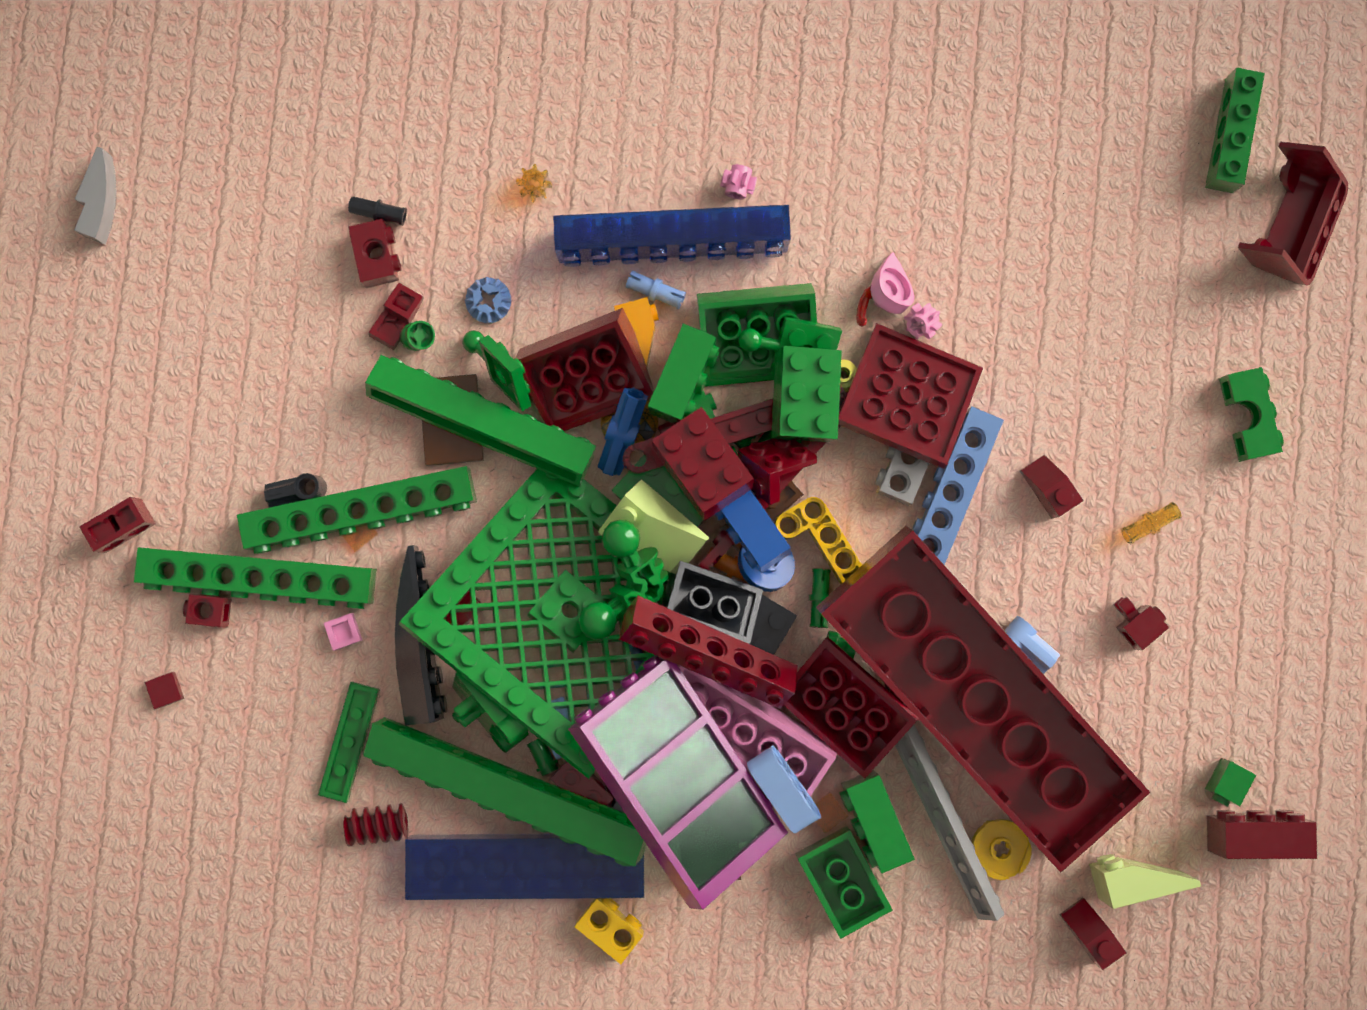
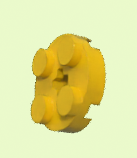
(1008, 864)

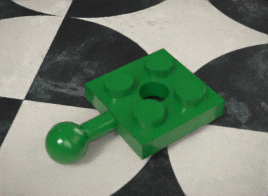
(793, 333)
(502, 368)

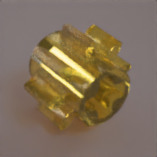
(531, 190)

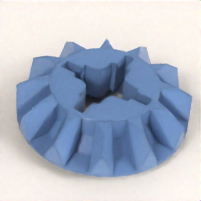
(483, 312)

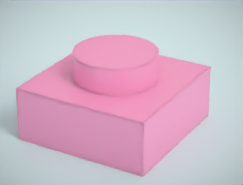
(343, 631)

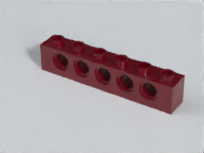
(708, 652)

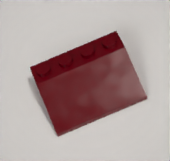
(585, 370)
(848, 708)

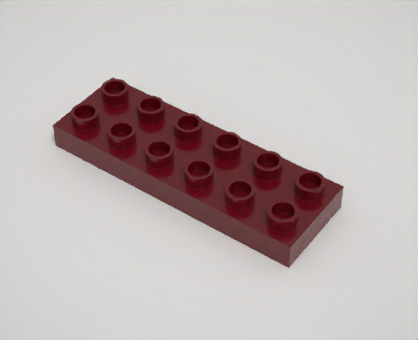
(982, 698)

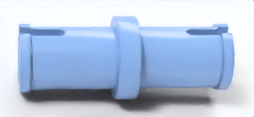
(655, 289)

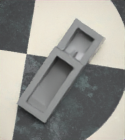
(98, 197)

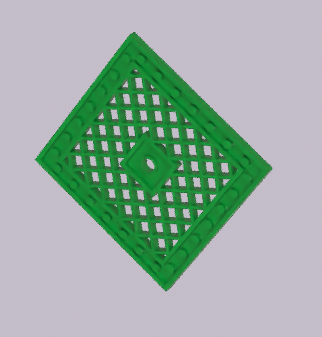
(492, 678)

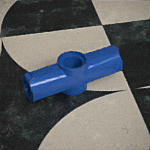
(622, 430)

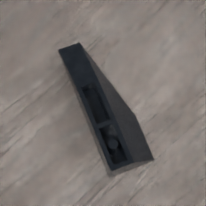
(415, 663)

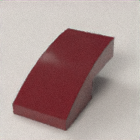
(398, 311)

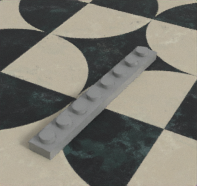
(948, 826)

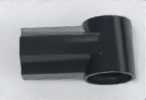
(293, 490)

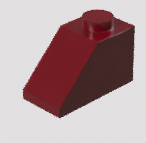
(1051, 487)
(1093, 934)

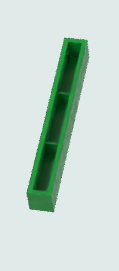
(480, 420)

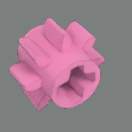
(738, 182)
(922, 321)

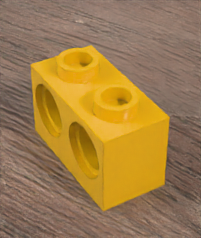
(604, 933)

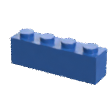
(755, 532)

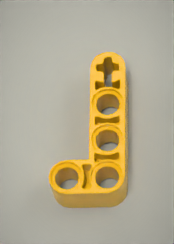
(814, 527)

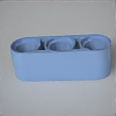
(783, 789)

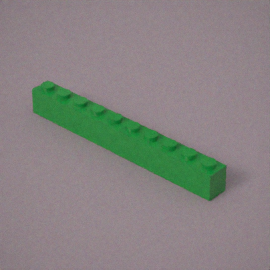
(505, 790)

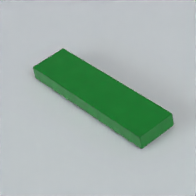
(349, 742)

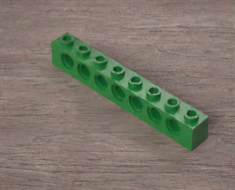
(254, 524)
(152, 562)

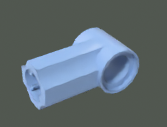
(1031, 644)

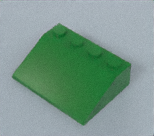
(762, 309)

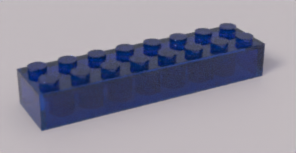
(672, 235)
(513, 869)

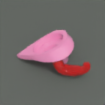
(888, 289)

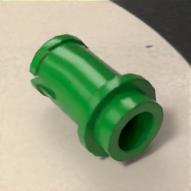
(542, 757)

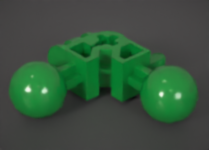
(643, 576)

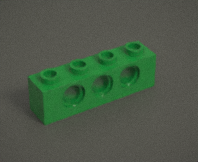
(1235, 130)

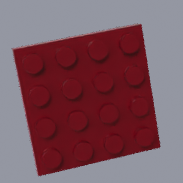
(910, 396)

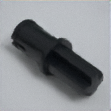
(377, 210)

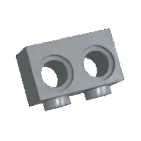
(910, 474)

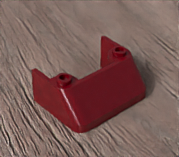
(1306, 215)

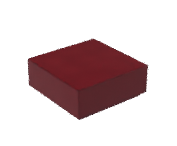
(164, 690)

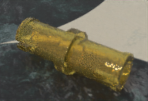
(1151, 523)

